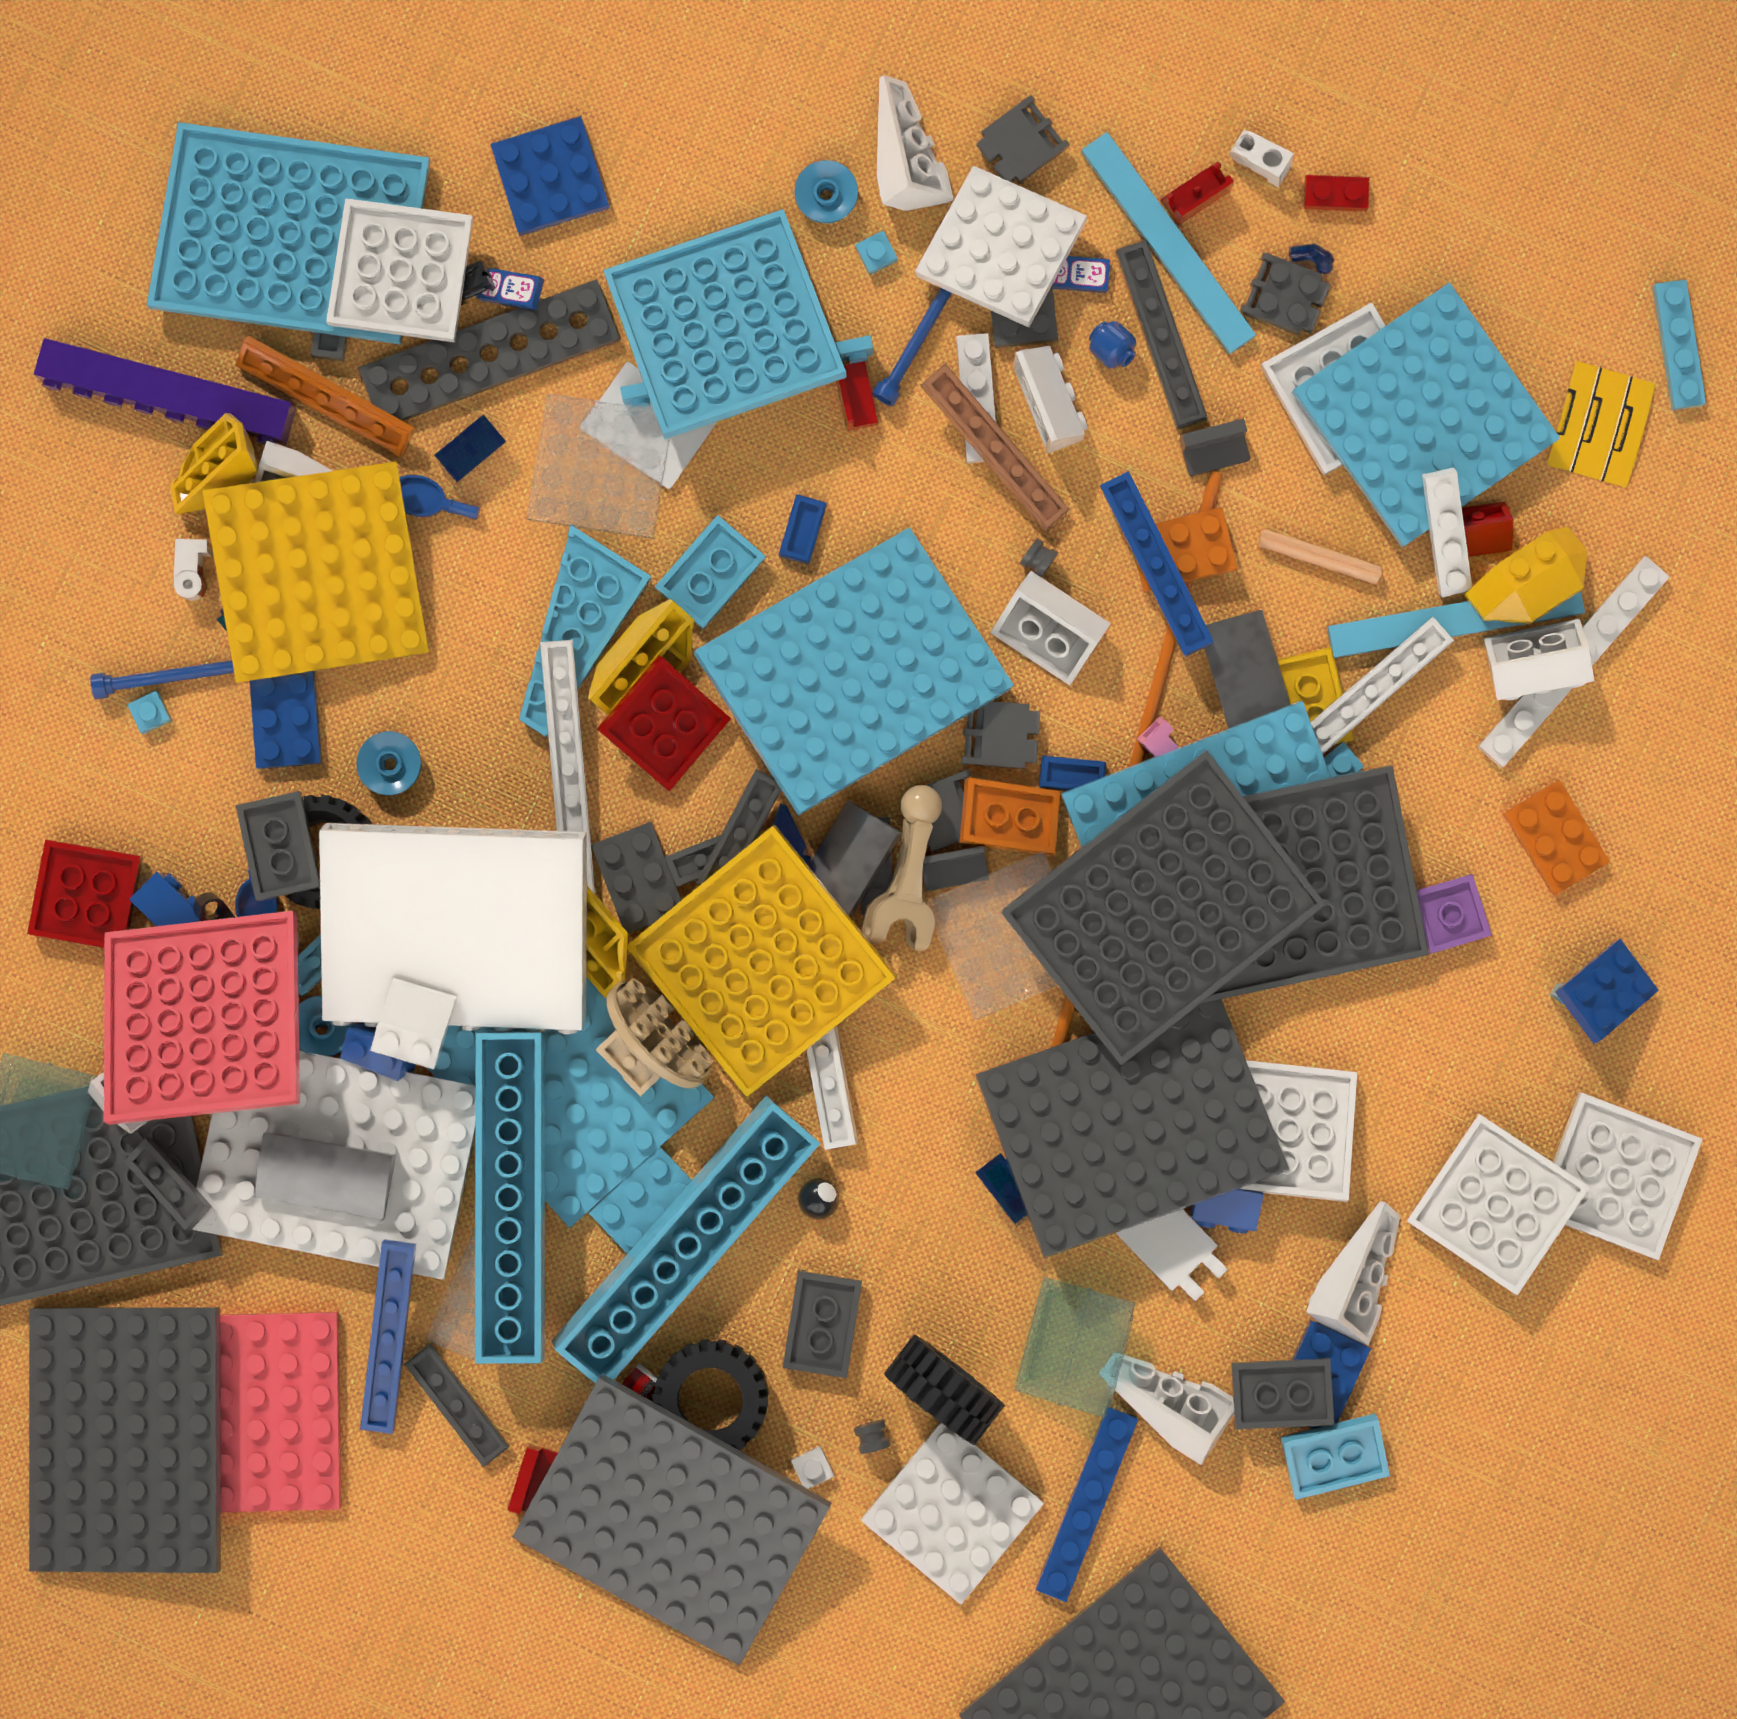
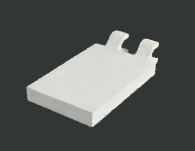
(1173, 1249)

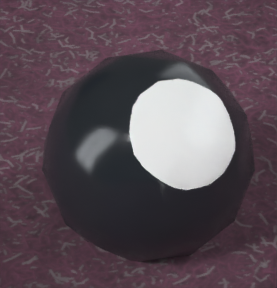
(818, 1199)

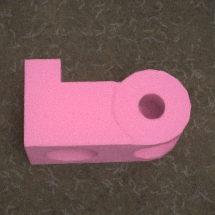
(1156, 738)

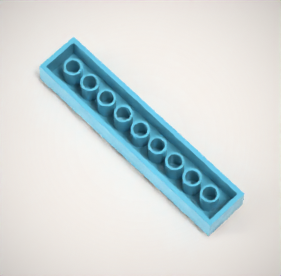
(510, 1198)
(685, 1242)

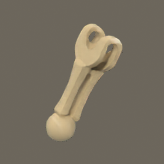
(903, 897)

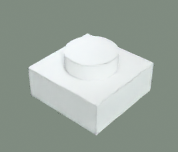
(812, 1467)

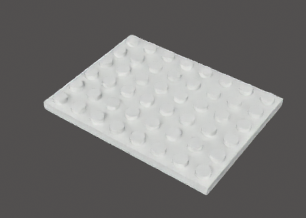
(417, 1119)

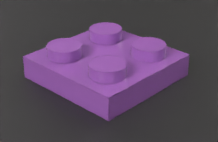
(1452, 914)

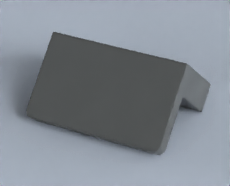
(1215, 447)
(954, 868)

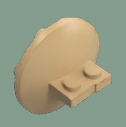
(649, 1043)

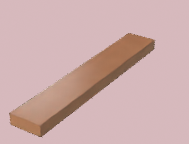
(994, 447)

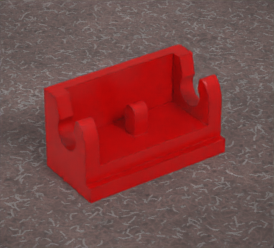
(1197, 193)

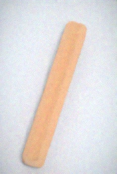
(1320, 556)

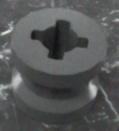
(1038, 557)
(872, 1436)

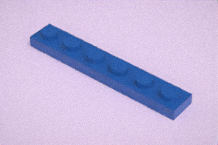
(1157, 564)
(388, 1336)
(1086, 1504)

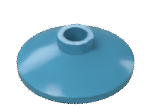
(826, 176)
(377, 751)
(309, 1020)

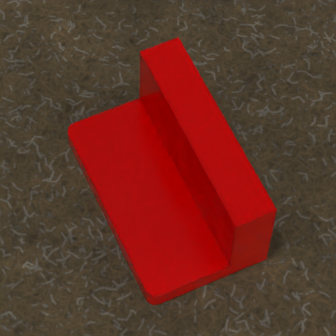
(856, 397)
(1488, 528)
(531, 1474)

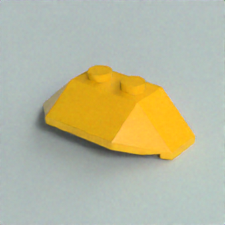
(216, 460)
(1532, 579)
(657, 632)
(604, 947)

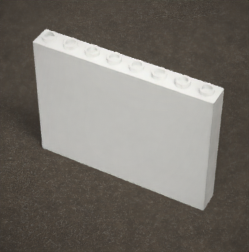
(459, 914)

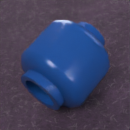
(1112, 344)

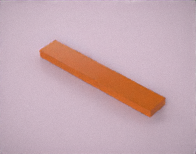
(324, 396)

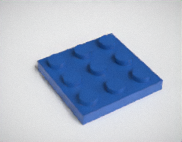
(550, 176)

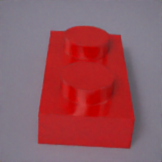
(1336, 193)

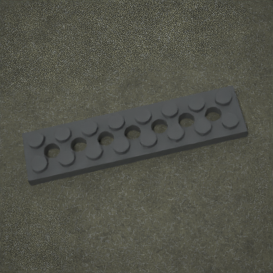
(497, 333)

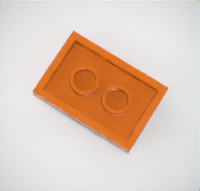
(1197, 545)
(1009, 816)
(1556, 837)

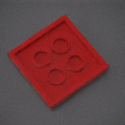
(663, 723)
(83, 893)

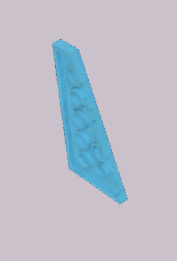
(586, 606)

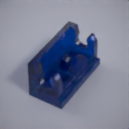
(470, 448)

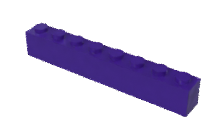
(161, 391)

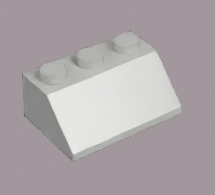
(1049, 397)
(1050, 627)
(1539, 660)

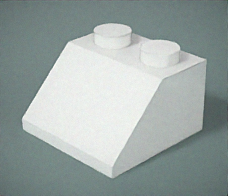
(413, 1023)

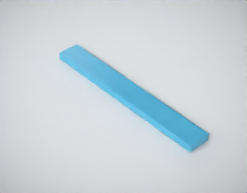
(1168, 243)
(1456, 619)

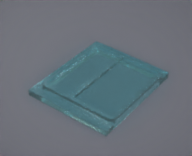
(41, 1119)
(1075, 1347)

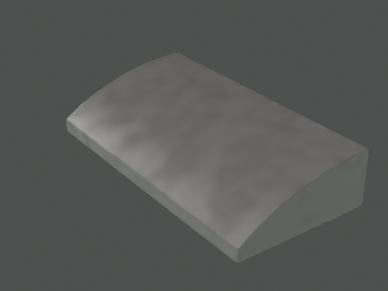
(1245, 668)
(853, 855)
(324, 1175)

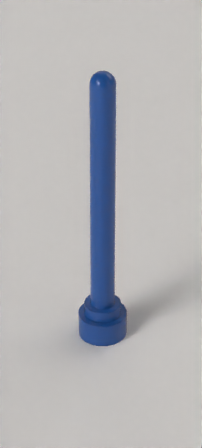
(888, 389)
(104, 684)

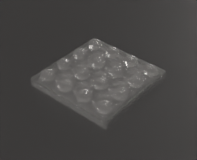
(598, 467)
(981, 944)

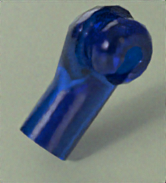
(1314, 253)

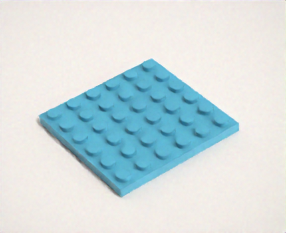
(724, 324)
(1422, 402)

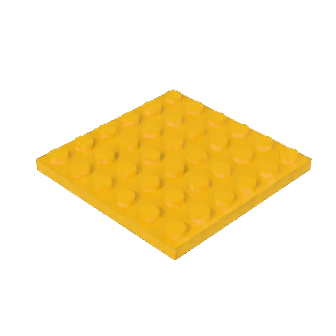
(315, 571)
(761, 961)

